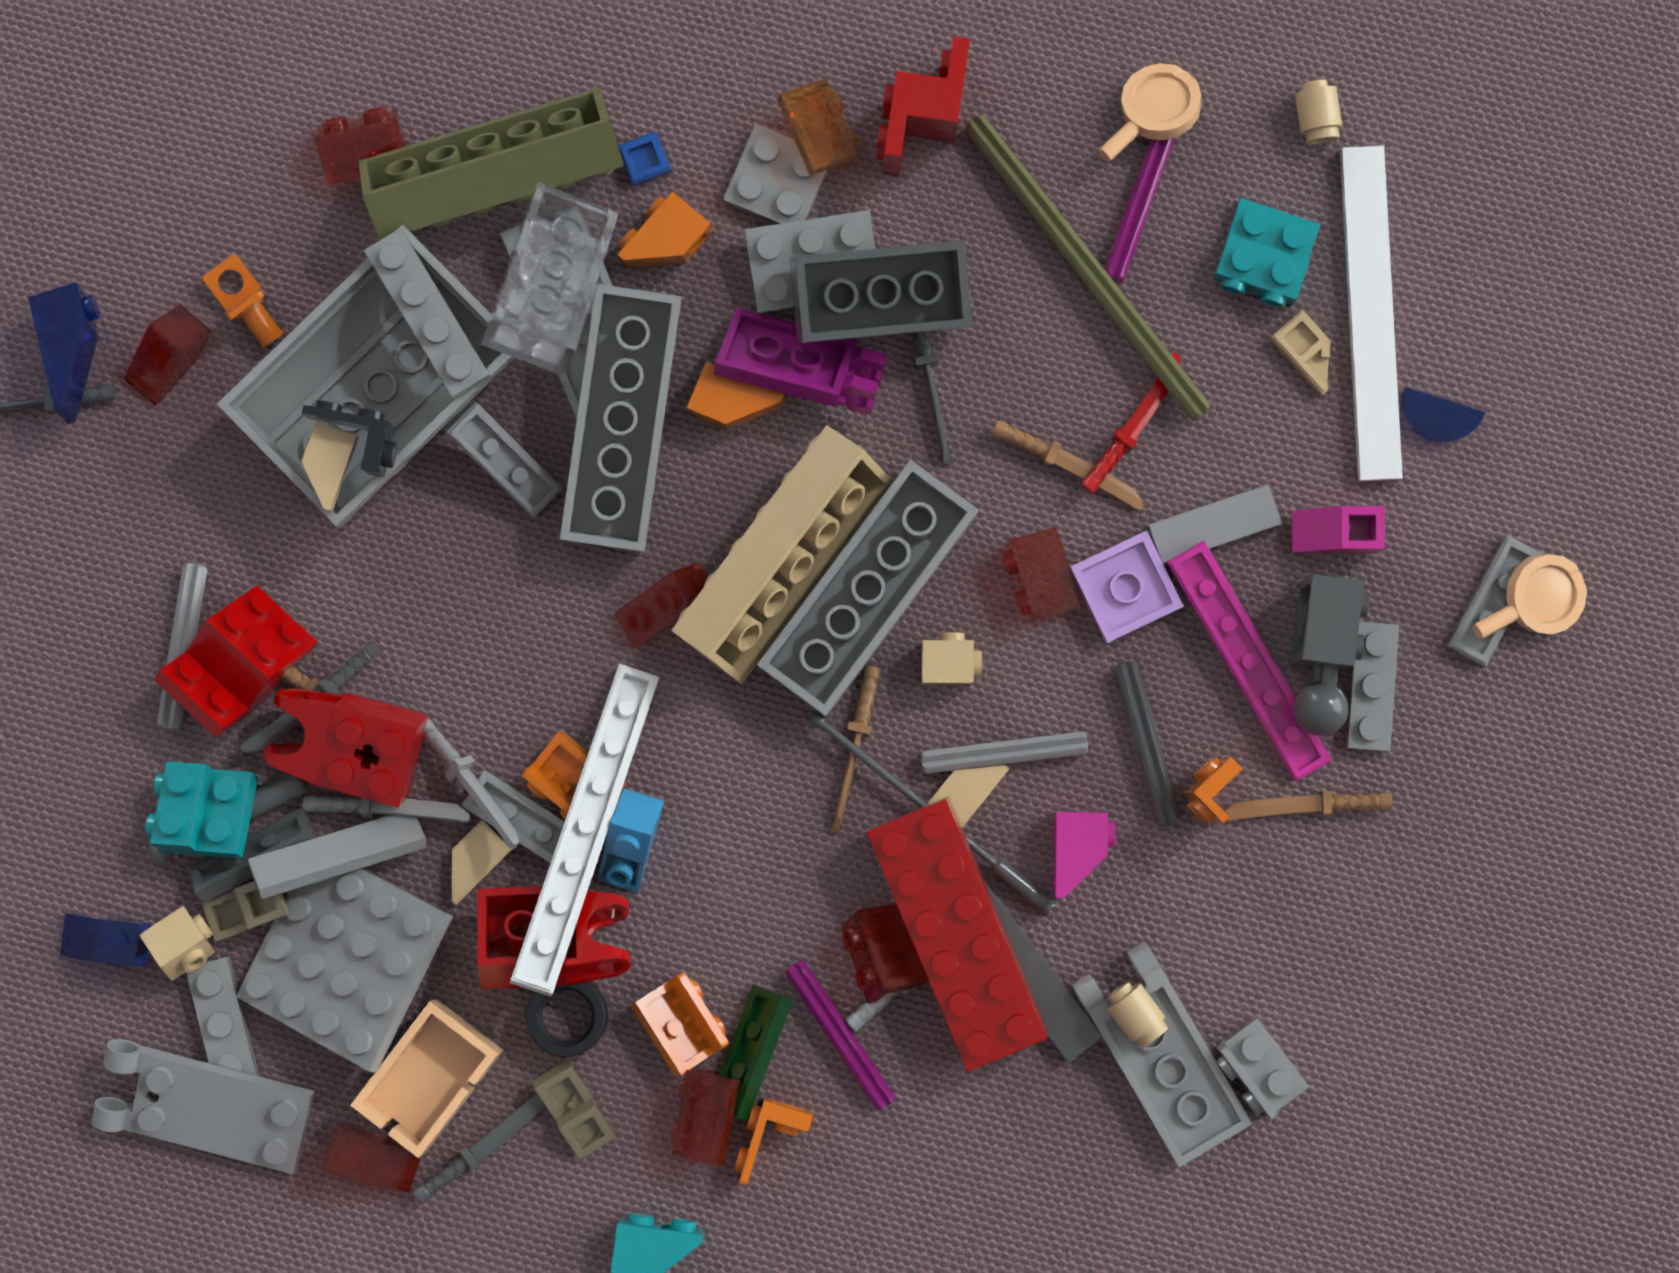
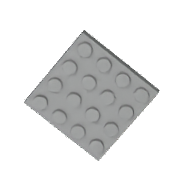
(346, 963)

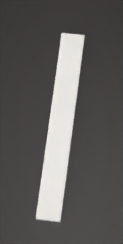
(1371, 314)
(584, 831)

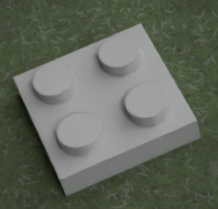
(773, 179)

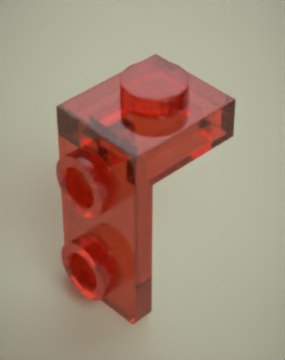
(660, 604)

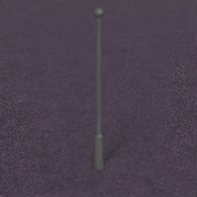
(999, 867)

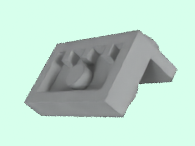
(1260, 1068)

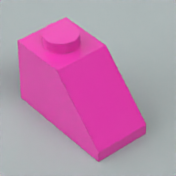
(1078, 847)

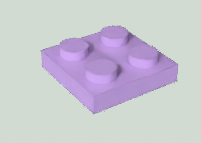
(1126, 587)

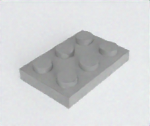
(773, 245)

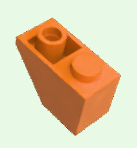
(666, 237)
(729, 401)

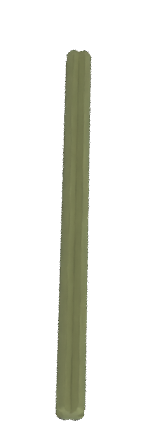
(1087, 267)

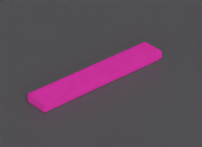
(1247, 659)

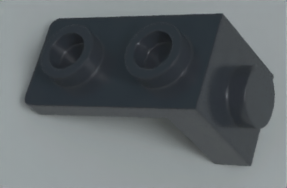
(379, 448)

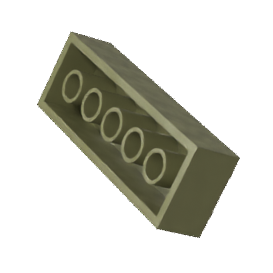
(490, 164)

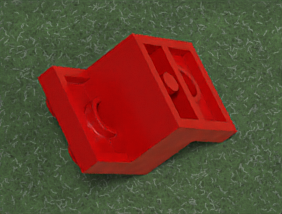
(922, 106)
(235, 661)

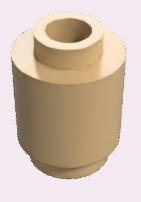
(1318, 112)
(1136, 1014)

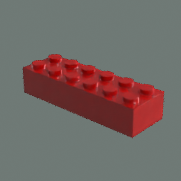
(958, 933)

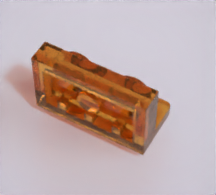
(818, 127)

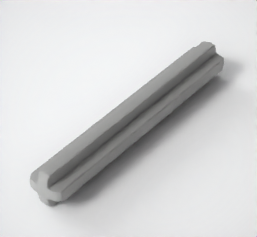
(183, 633)
(1004, 752)

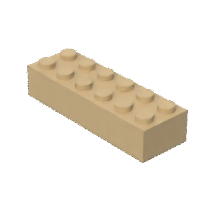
(783, 554)

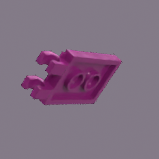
(829, 372)

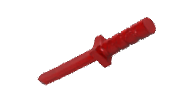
(1125, 439)

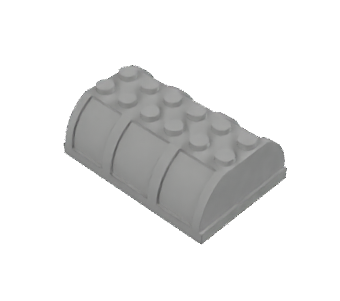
(359, 356)

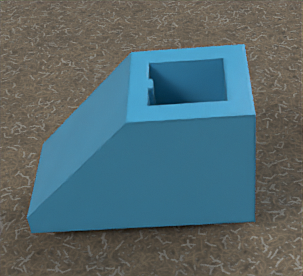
(630, 840)

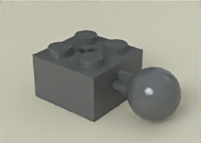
(1328, 643)

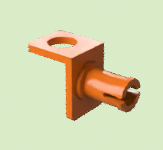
(245, 303)

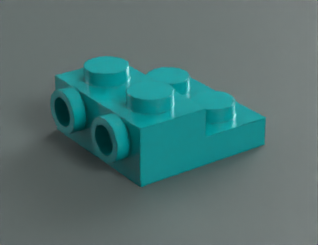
(1266, 253)
(201, 810)

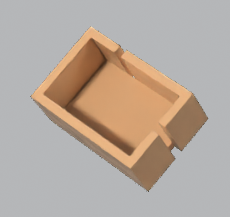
(427, 1077)

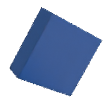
(644, 159)

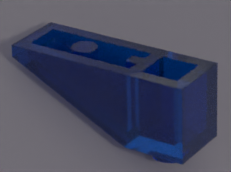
(67, 343)

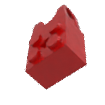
(337, 742)
(504, 921)

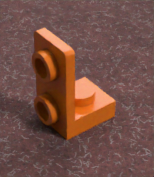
(787, 1120)

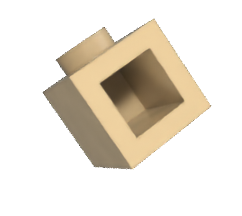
(950, 660)
(179, 943)

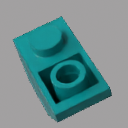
(652, 1246)

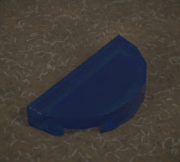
(1438, 418)

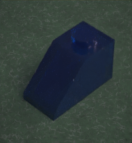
(104, 940)

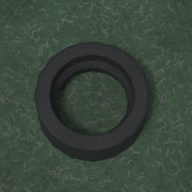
(567, 1048)

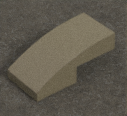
(242, 911)
(573, 1109)

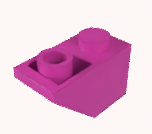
(1338, 530)

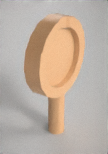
(1156, 104)
(1541, 595)

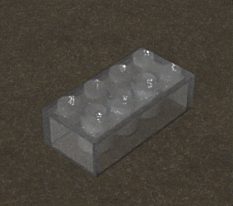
(550, 279)

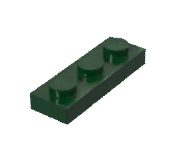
(754, 1045)

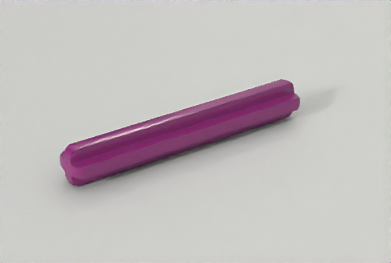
(1138, 208)
(840, 1035)

